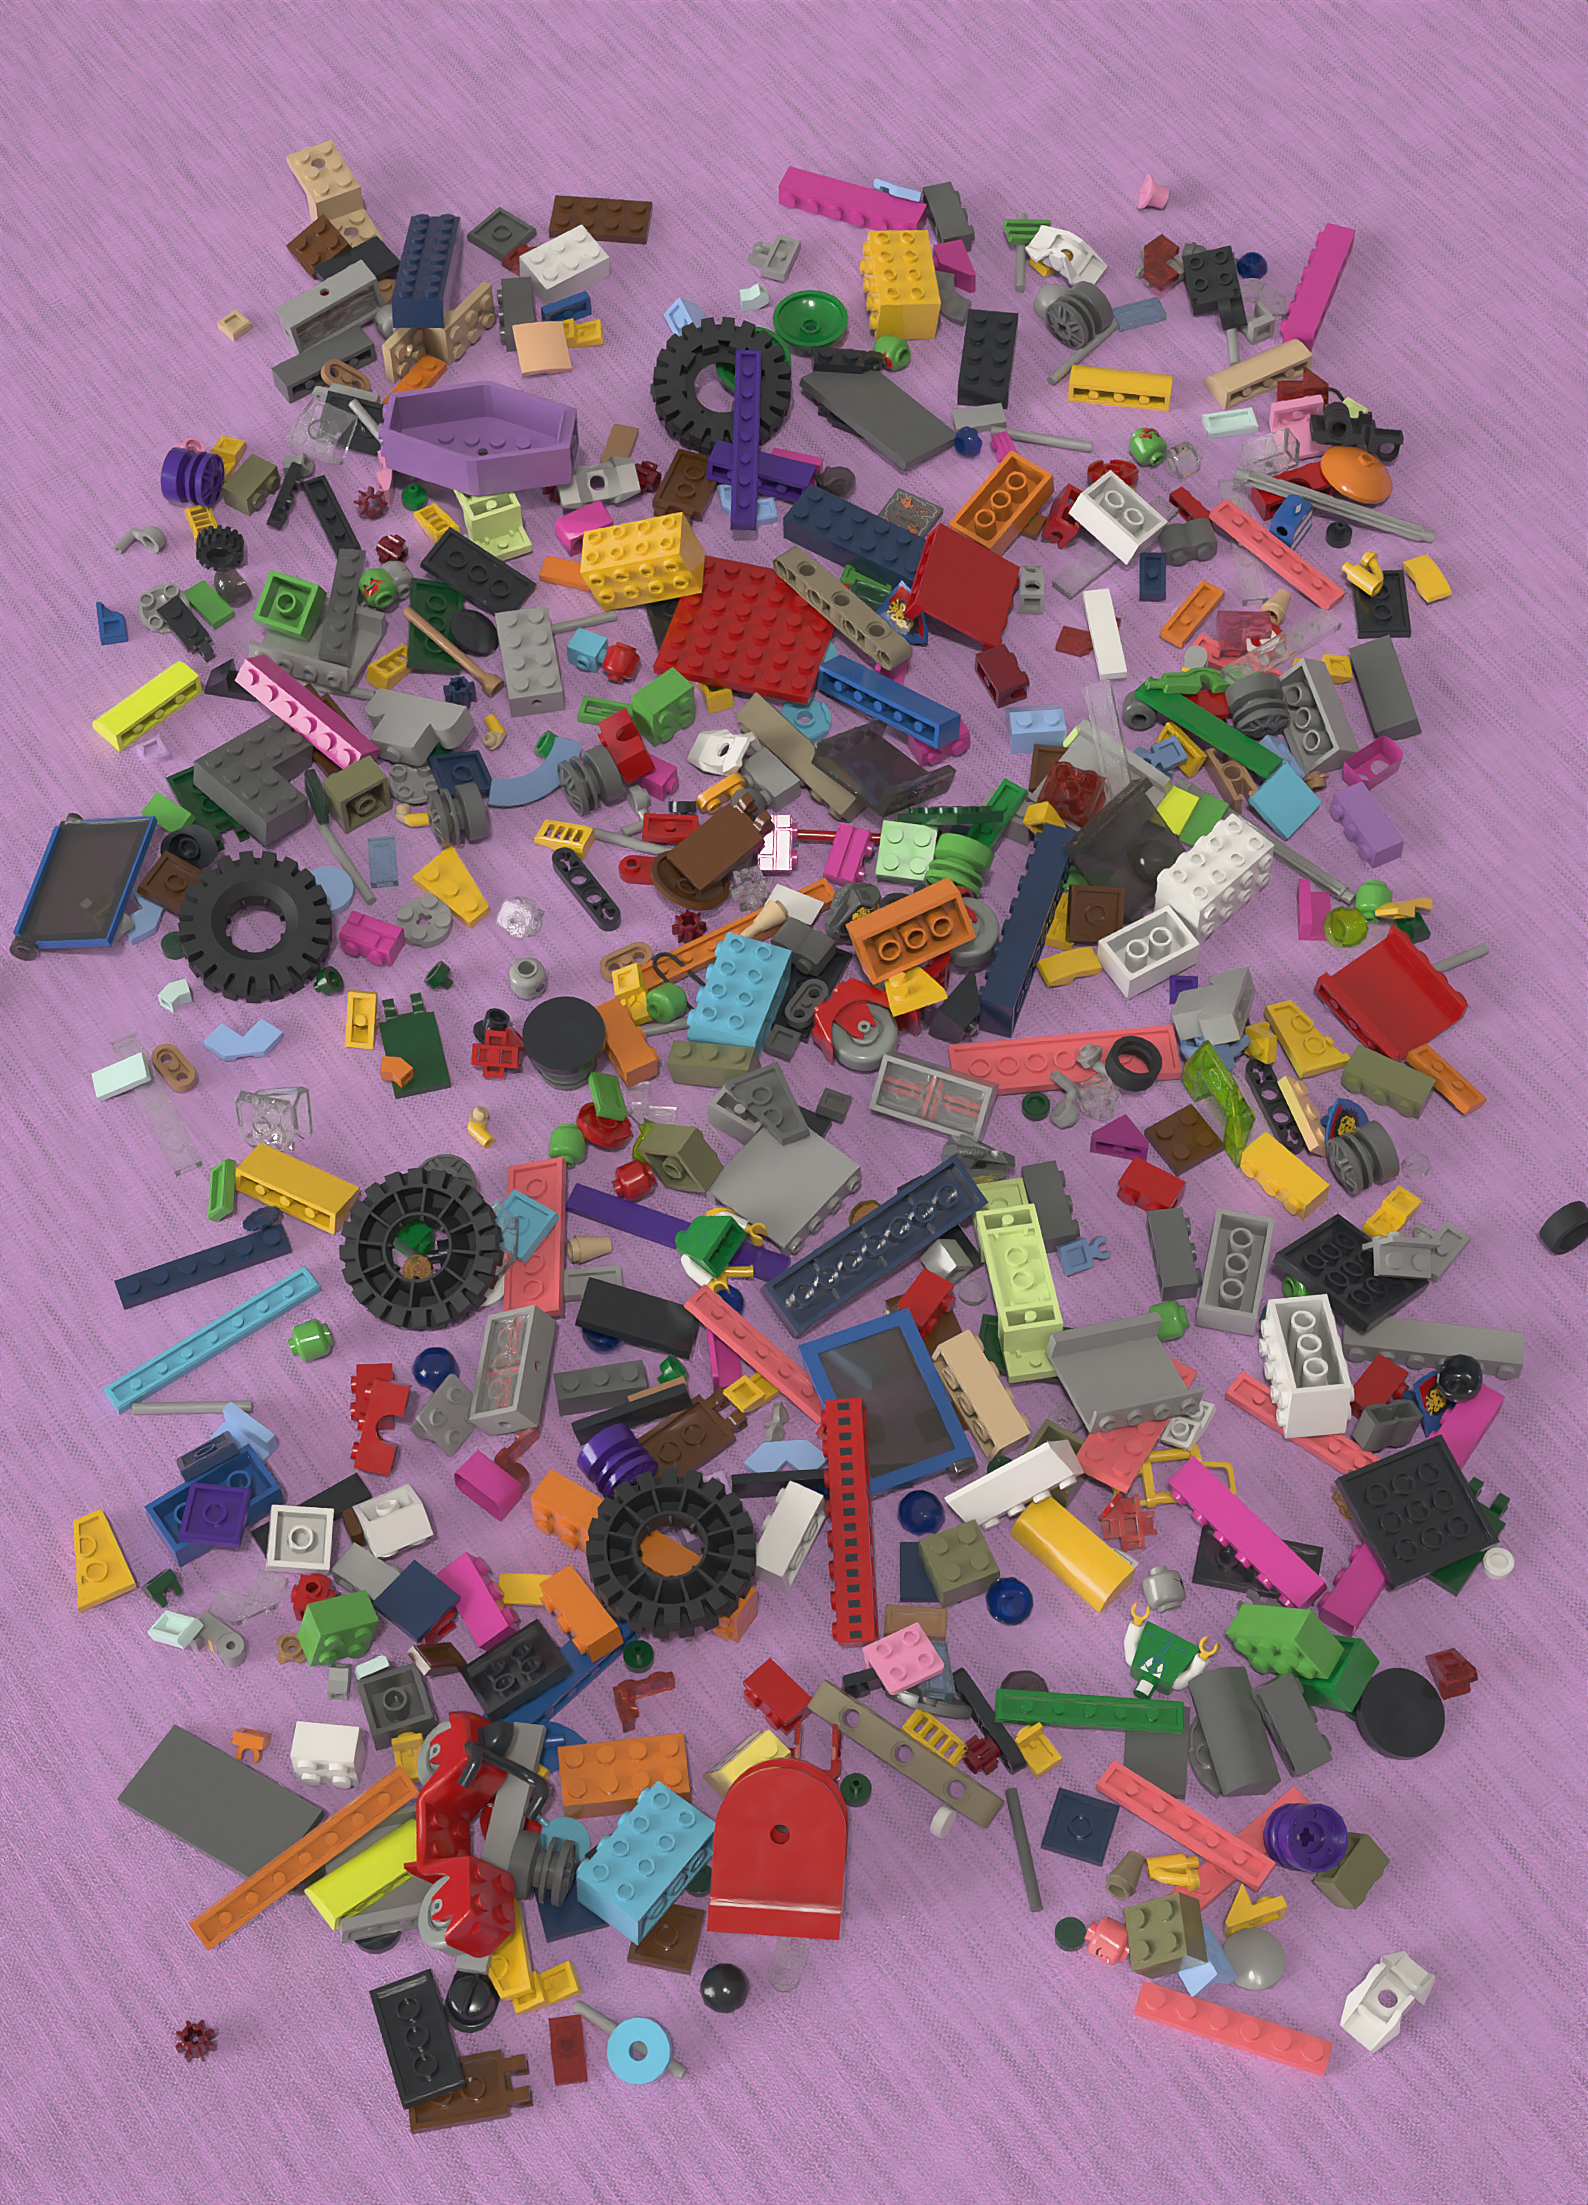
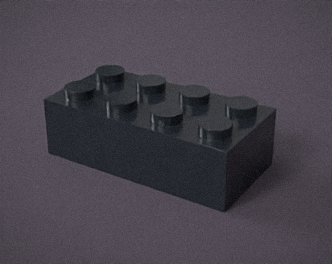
(987, 358)

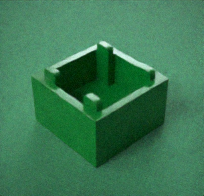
(1346, 1680)

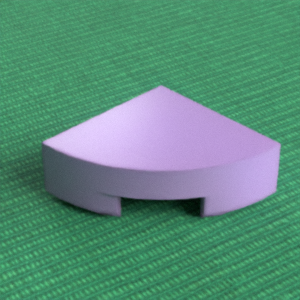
(153, 750)

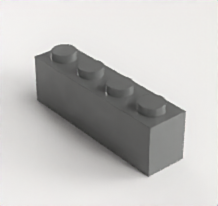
(301, 373)

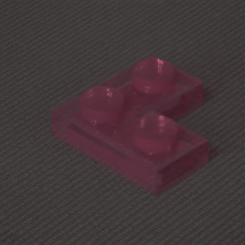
(1236, 626)

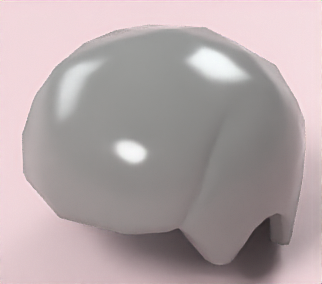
(1047, 295)

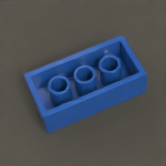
(240, 1471)

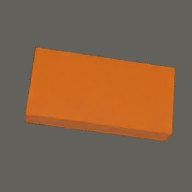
(563, 573)

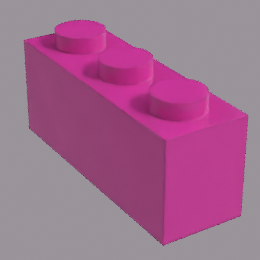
(480, 1601)

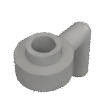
(150, 537)
(638, 800)
(1066, 1110)

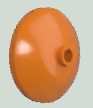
(1356, 474)

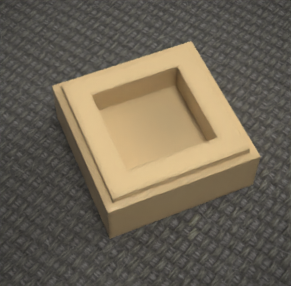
(234, 325)

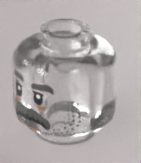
(1183, 460)

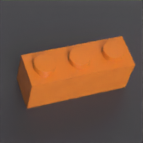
(627, 1044)
(580, 1614)

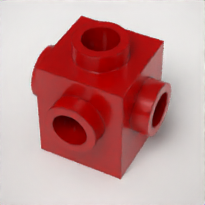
(310, 1590)

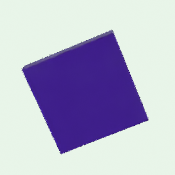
(215, 1515)

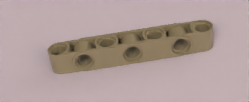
(842, 608)
(925, 1765)

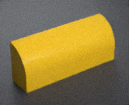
(1120, 387)
(296, 1188)
(1072, 1553)

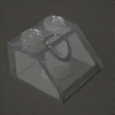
(323, 431)

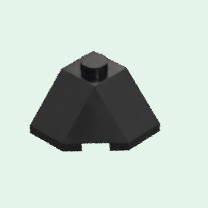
(959, 1012)

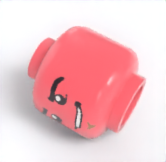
(1108, 1941)

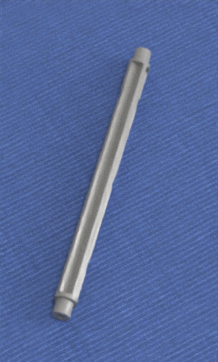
(1336, 506)
(1287, 855)

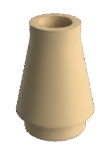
(1277, 606)
(585, 1248)

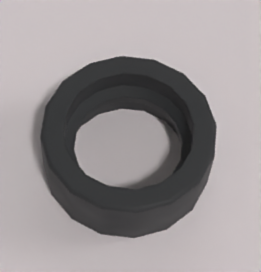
(1140, 1048)
(1566, 1228)

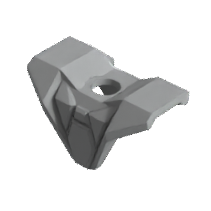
(619, 479)

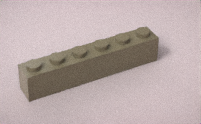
(796, 753)

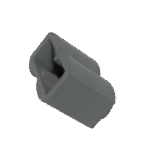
(1188, 541)
(809, 947)
(1387, 1425)

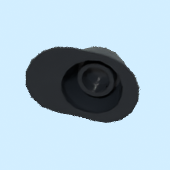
(191, 844)
(471, 2002)

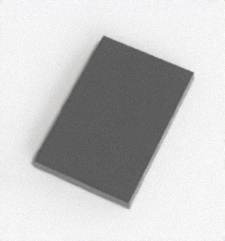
(1160, 1758)

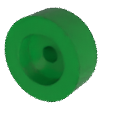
(414, 497)
(545, 744)
(672, 1369)

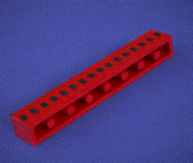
(851, 1523)

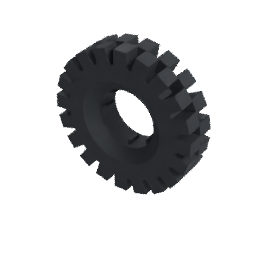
(246, 884)
(470, 1259)
(680, 1600)

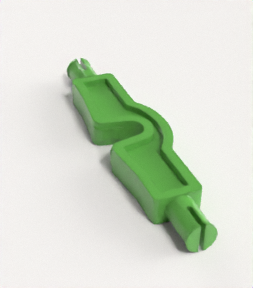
(1189, 681)

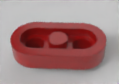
(638, 874)

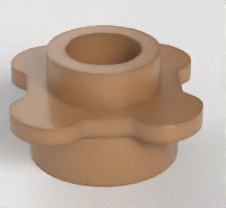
(1316, 781)
(284, 1643)

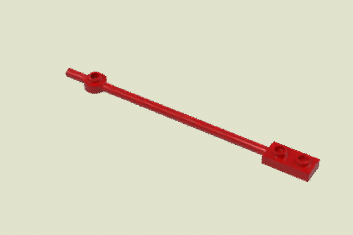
(675, 828)

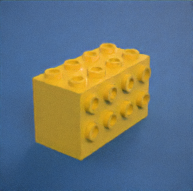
(900, 284)
(642, 562)

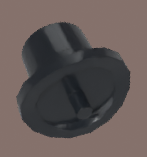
(495, 1019)

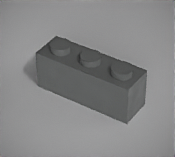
(946, 216)
(517, 307)
(1046, 1190)
(1173, 1254)
(598, 1387)
(1292, 1724)

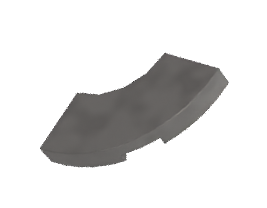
(953, 305)
(950, 1708)
(1201, 1760)

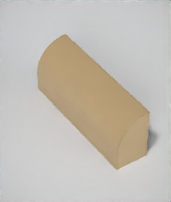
(1259, 373)

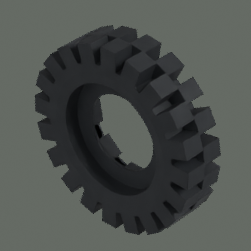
(704, 346)

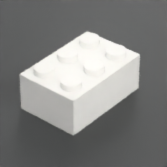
(565, 265)
(1118, 517)
(1148, 951)
(788, 1535)

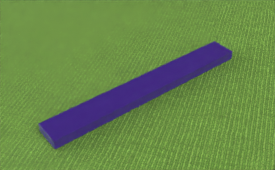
(745, 440)
(663, 1228)

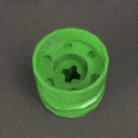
(961, 861)

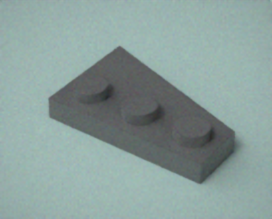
(770, 1102)

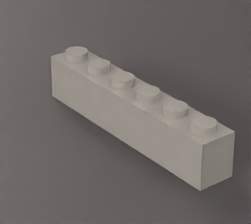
(1430, 1343)

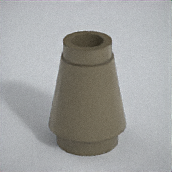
(1125, 1876)

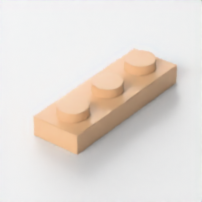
(1304, 1113)

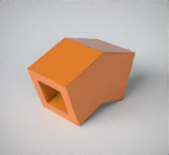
(396, 1070)

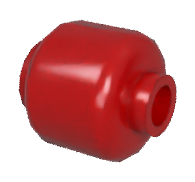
(620, 662)
(634, 1180)

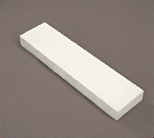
(1104, 634)

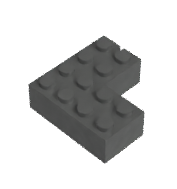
(252, 777)

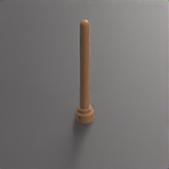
(490, 683)

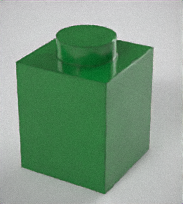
(414, 1239)

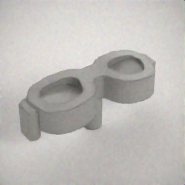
(776, 1430)

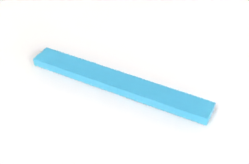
(211, 1340)

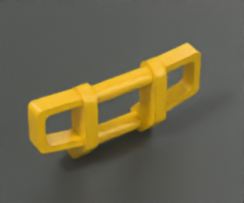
(1151, 1498)

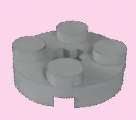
(425, 908)

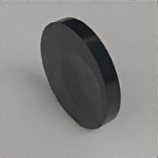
(564, 1035)
(1400, 1714)

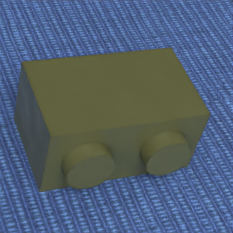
(251, 485)
(1355, 1873)

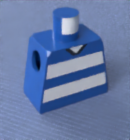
(1292, 517)

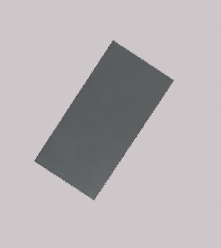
(881, 414)
(217, 1804)

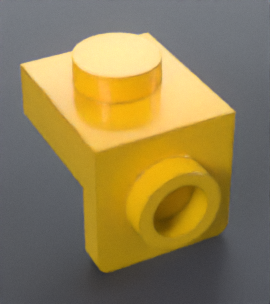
(1262, 1042)
(1037, 1750)
(406, 1752)

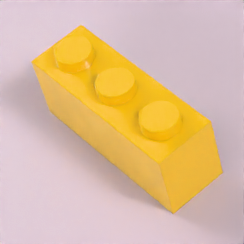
(1284, 1176)

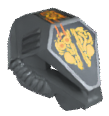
(861, 899)
(979, 1159)

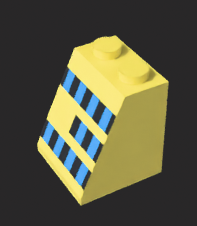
(751, 1750)

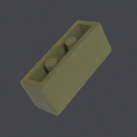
(709, 1063)
(1388, 1082)

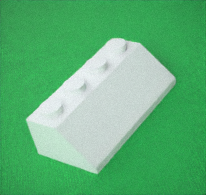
(1016, 1484)

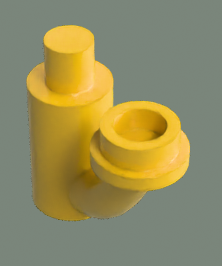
(1361, 577)
(1174, 1870)

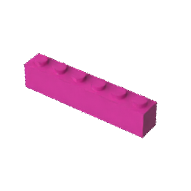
(850, 202)
(1318, 285)
(304, 712)
(1247, 1535)

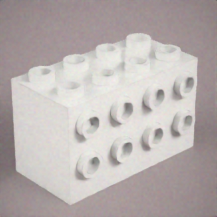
(1216, 876)
(1306, 1366)

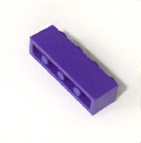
(776, 474)

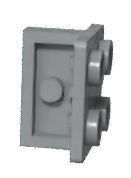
(1402, 1255)
(446, 1416)

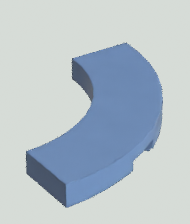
(536, 783)

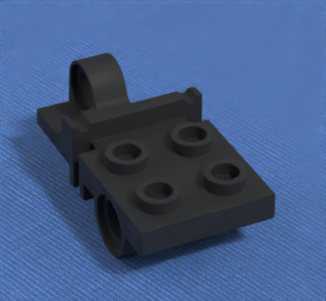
(1215, 285)
(1339, 428)

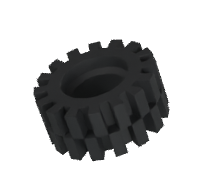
(212, 539)

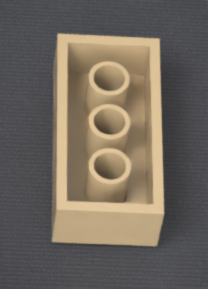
(980, 1395)

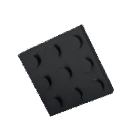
(515, 1671)

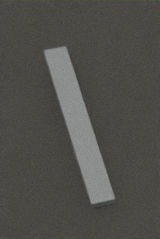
(508, 1817)

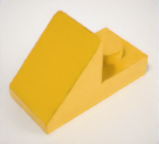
(362, 1019)
(1246, 1915)

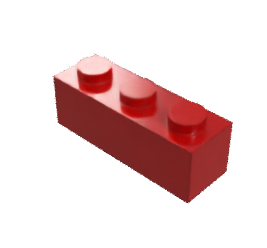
(1187, 505)

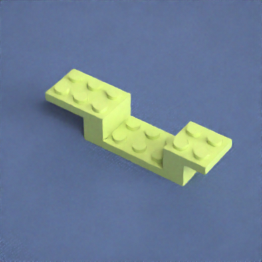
(495, 523)
(1020, 1278)

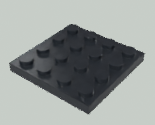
(1333, 1264)
(1416, 1511)

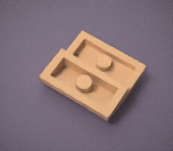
(542, 348)

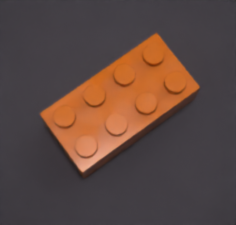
(1004, 503)
(911, 931)
(612, 1774)

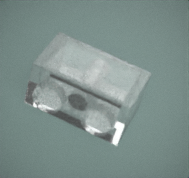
(1271, 453)

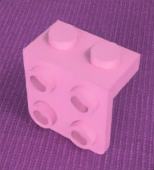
(1296, 416)
(903, 1659)

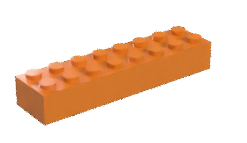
(567, 1511)

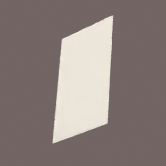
(797, 904)

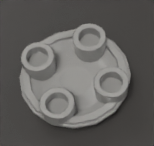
(154, 599)
(411, 782)
(1255, 1958)

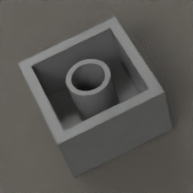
(395, 1704)

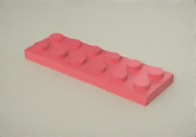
(542, 1276)
(1120, 1453)

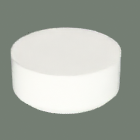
(1498, 1563)
(943, 1822)

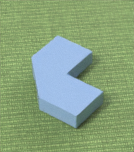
(896, 189)
(765, 507)
(145, 920)
(231, 1045)
(778, 1454)

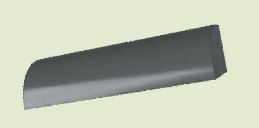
(1385, 689)
(1234, 1732)

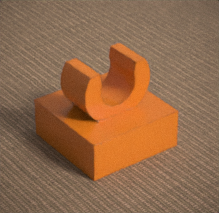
(252, 1740)

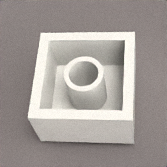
(393, 1521)
(299, 1539)
(328, 1754)

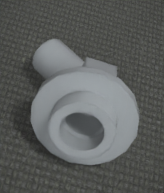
(1089, 1057)

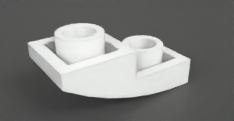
(1187, 1429)

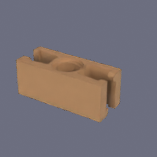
(1230, 779)

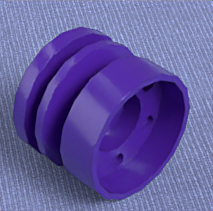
(192, 477)
(615, 1458)
(1321, 1837)

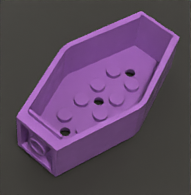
(445, 428)

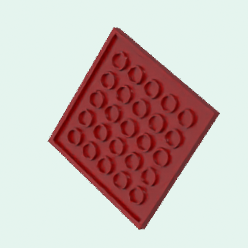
(747, 634)

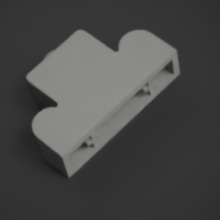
(412, 725)
(1217, 1009)

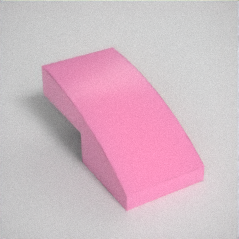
(385, 481)

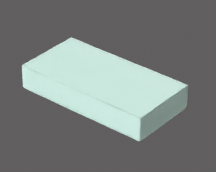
(1229, 423)
(121, 1076)
(175, 1629)
(371, 1667)

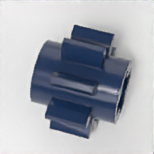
(460, 691)

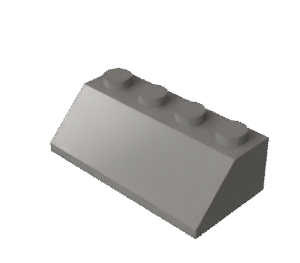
(1318, 728)

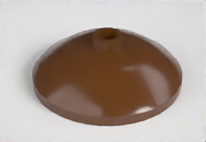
(681, 892)

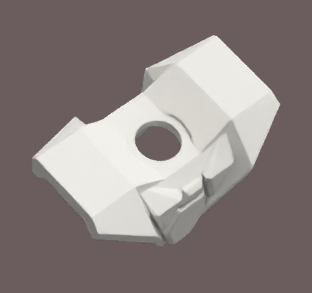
(1049, 246)
(708, 747)
(1364, 2015)

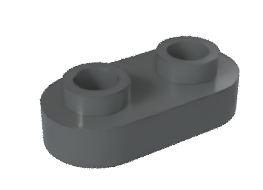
(804, 1005)

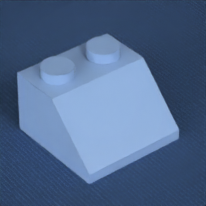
(1035, 726)

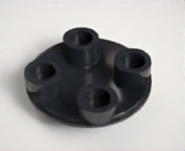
(473, 631)

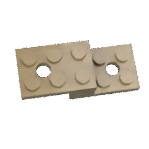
(333, 191)
(448, 343)

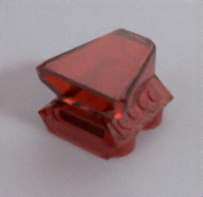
(1073, 792)

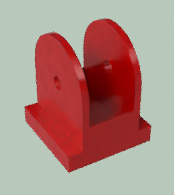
(775, 1878)

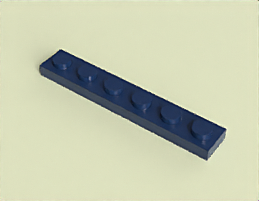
(203, 1266)

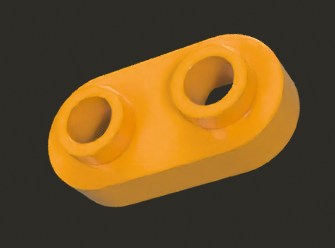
(715, 796)

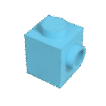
(587, 650)

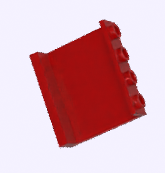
(963, 586)
(1392, 997)

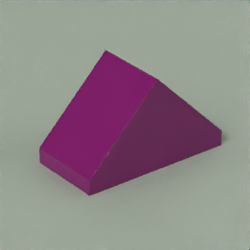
(1120, 1140)

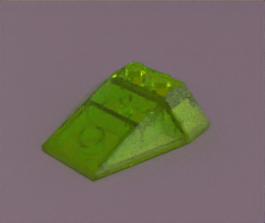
(1207, 1076)

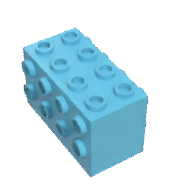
(740, 993)
(646, 1862)

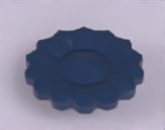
(261, 1218)

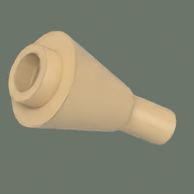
(770, 916)

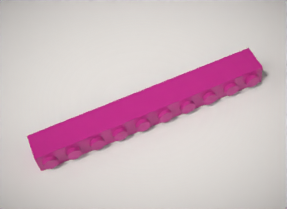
(1364, 1580)

